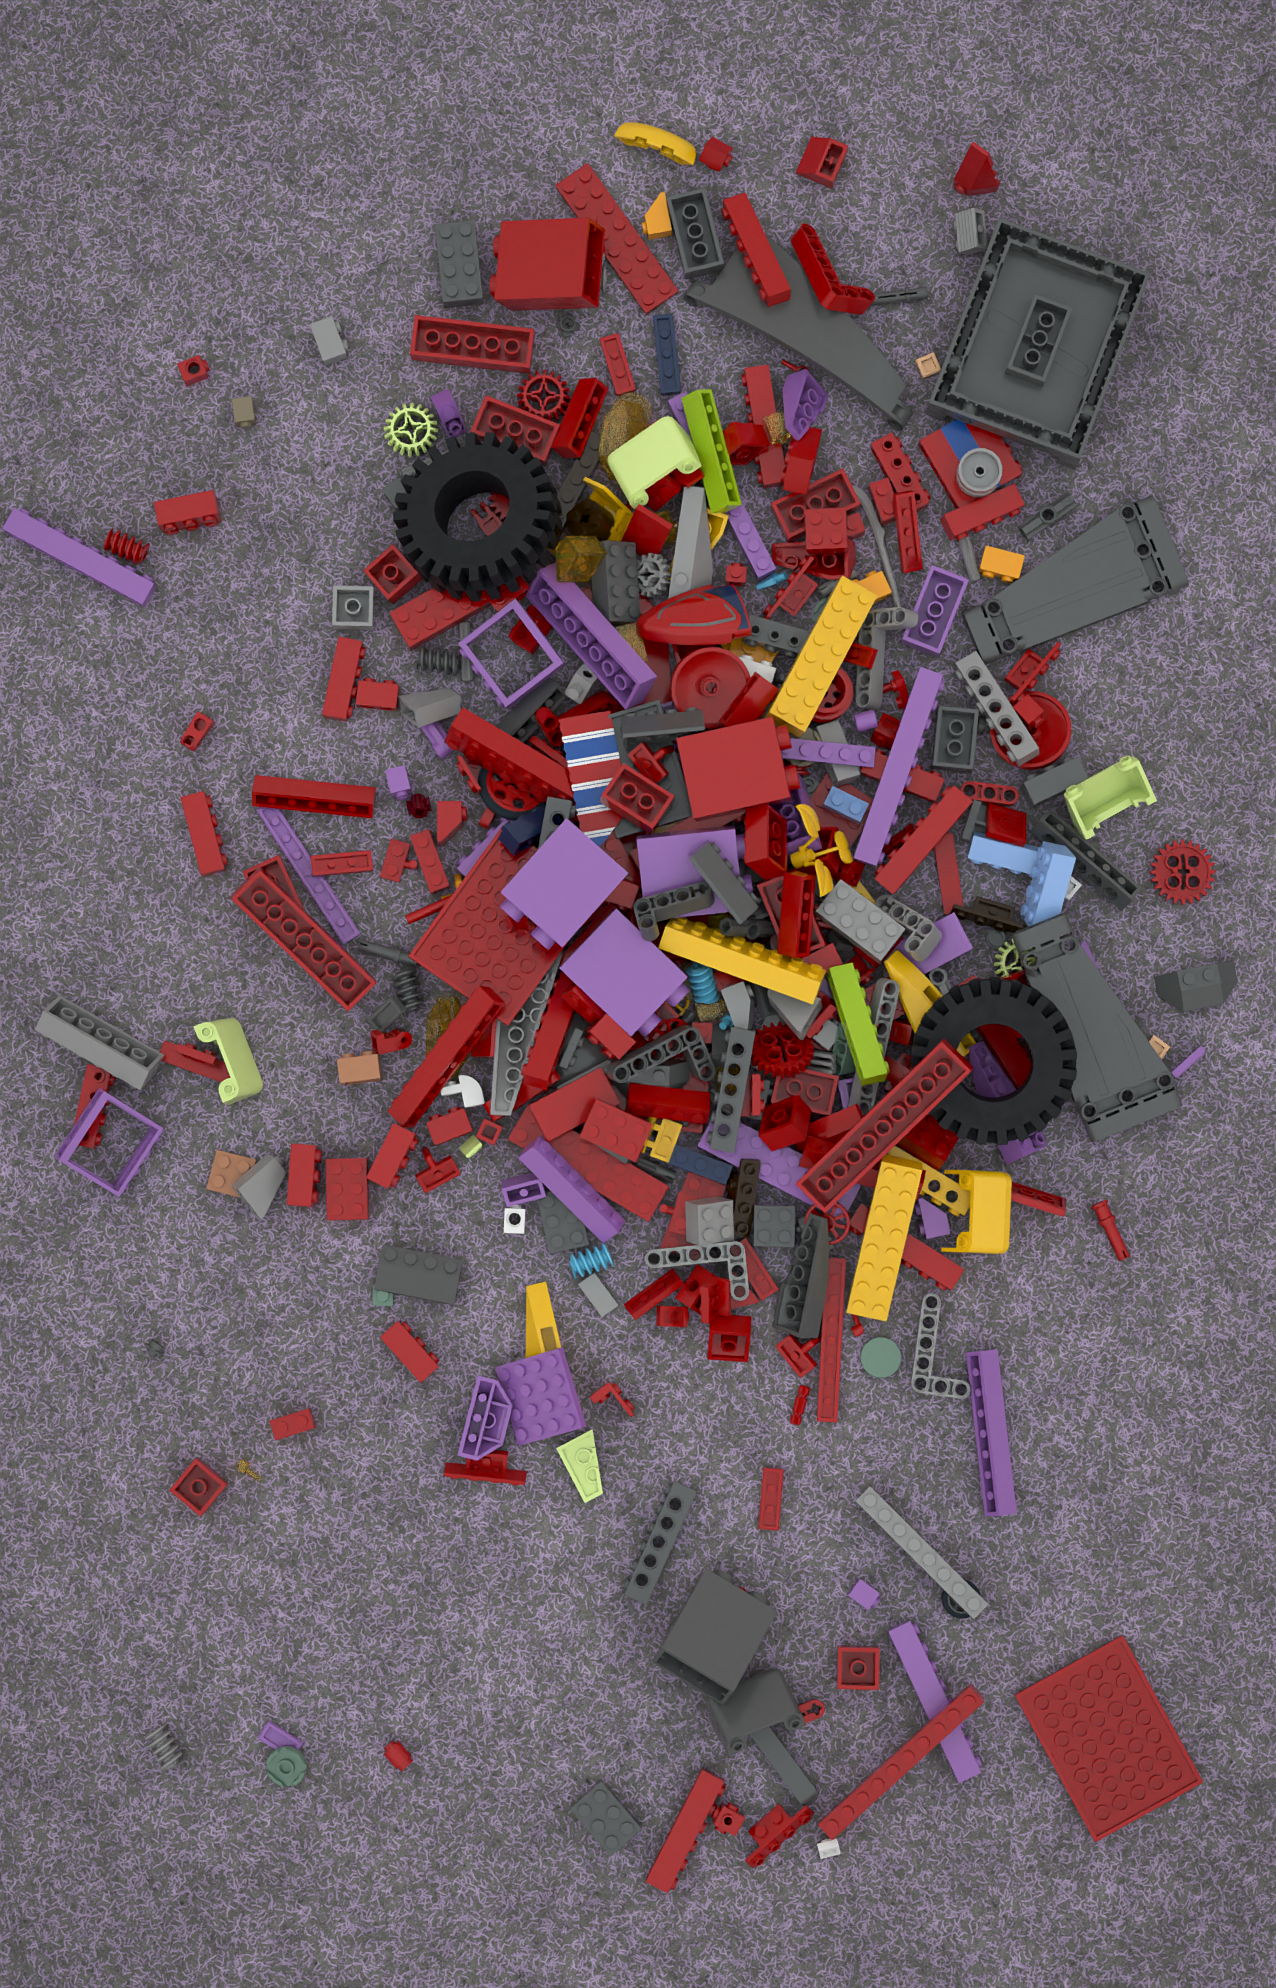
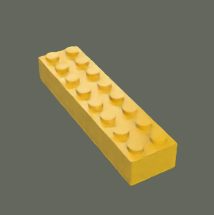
(821, 656)
(742, 959)
(884, 1237)

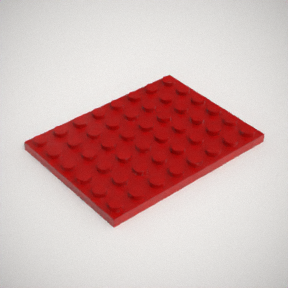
(480, 943)
(1108, 1738)

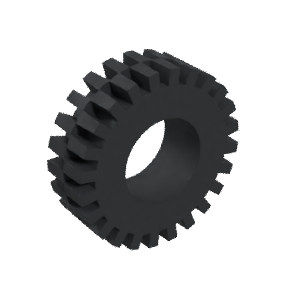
(452, 479)
(1051, 1070)

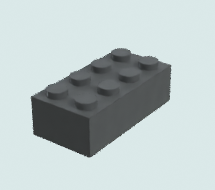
(695, 233)
(459, 264)
(616, 583)

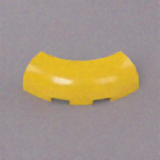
(647, 136)

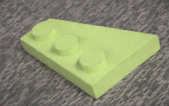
(582, 1464)

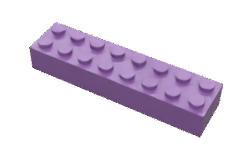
(591, 637)
(777, 1167)

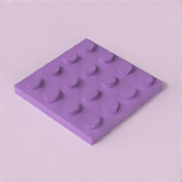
(541, 1396)

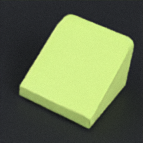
(471, 1147)

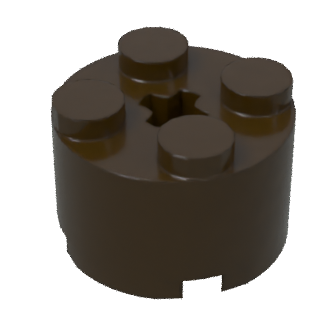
(590, 519)

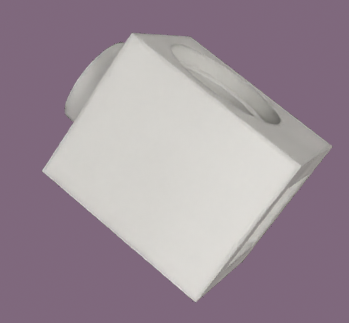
(515, 1229)

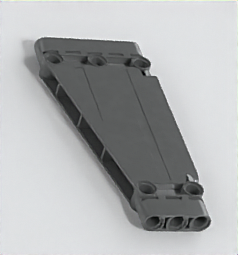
(1082, 583)
(1108, 1042)

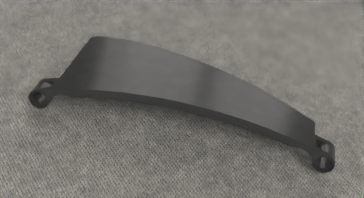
(808, 329)

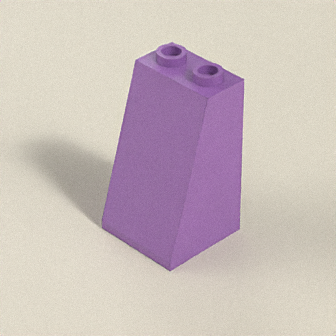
(951, 946)

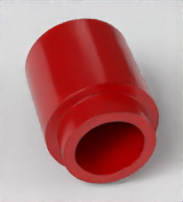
(397, 1755)

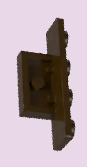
(990, 914)
(742, 1190)

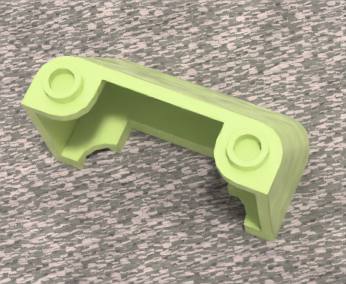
(652, 457)
(1107, 794)
(244, 1074)

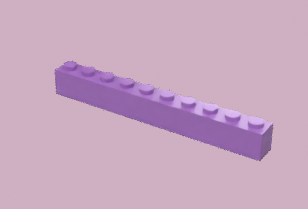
(738, 519)
(898, 766)

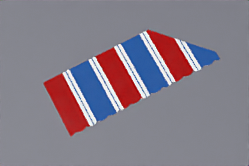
(592, 765)

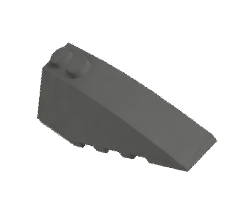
(804, 1291)

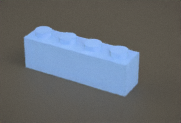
(1002, 854)

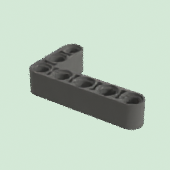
(663, 1053)

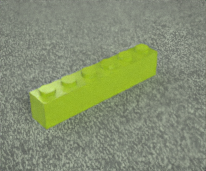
(711, 450)
(857, 1024)

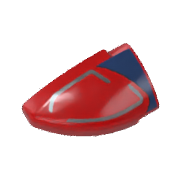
(697, 618)

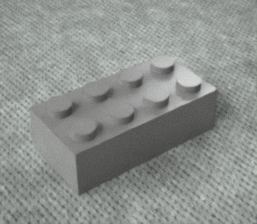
(859, 921)

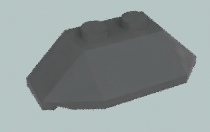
(1197, 986)
(670, 1073)

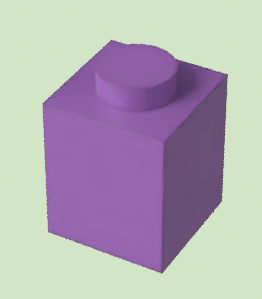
(864, 1594)

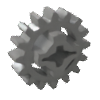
(652, 575)

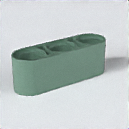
(844, 1059)

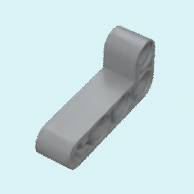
(923, 931)

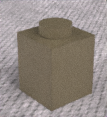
(244, 412)

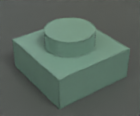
(382, 1298)

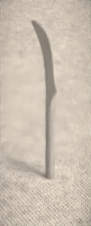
(879, 534)

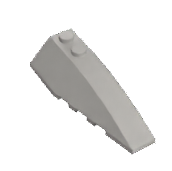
(692, 554)

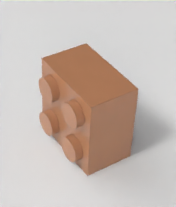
(359, 1068)

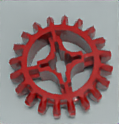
(544, 379)

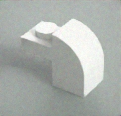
(470, 1089)

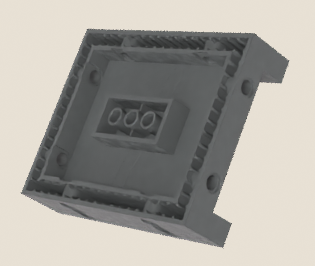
(1038, 341)

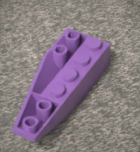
(993, 1082)

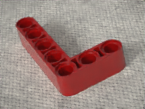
(824, 278)

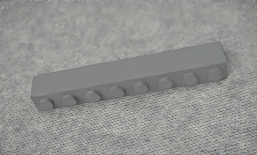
(922, 1553)

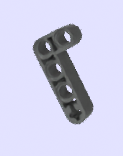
(669, 905)

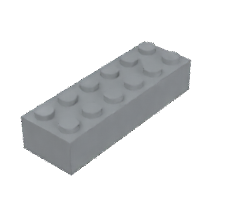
(99, 1042)

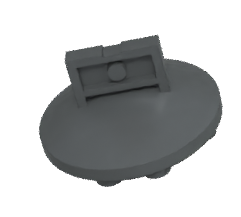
(577, 1052)

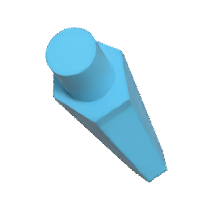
(773, 580)
(726, 1021)

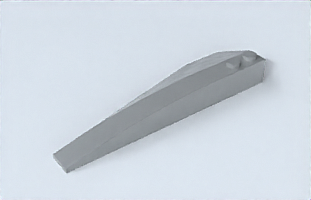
(514, 1043)

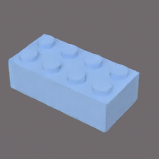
(1048, 883)

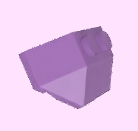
(485, 1420)

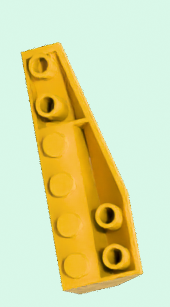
(917, 993)
(540, 1321)

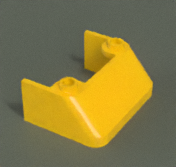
(609, 501)
(988, 1212)

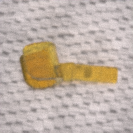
(243, 1467)

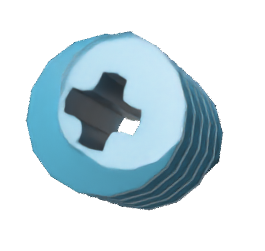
(702, 983)
(590, 1260)

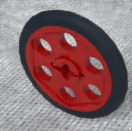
(505, 807)

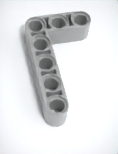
(872, 634)
(704, 1257)
(929, 1355)

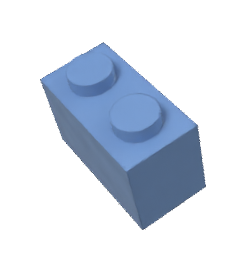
(845, 805)

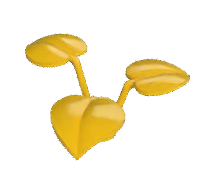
(805, 856)

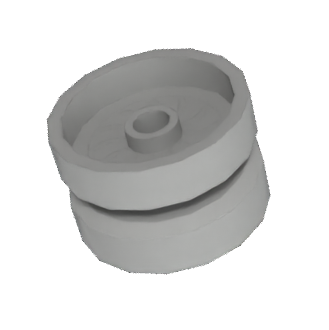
(973, 462)

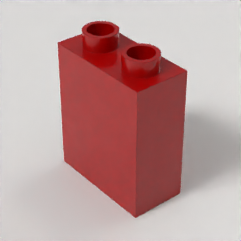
(548, 264)
(737, 768)

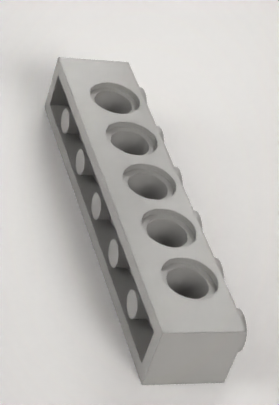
(974, 665)

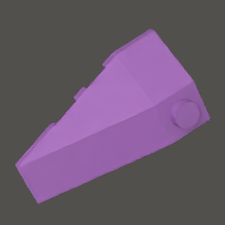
(802, 402)

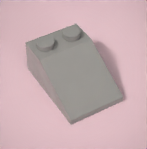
(740, 1004)

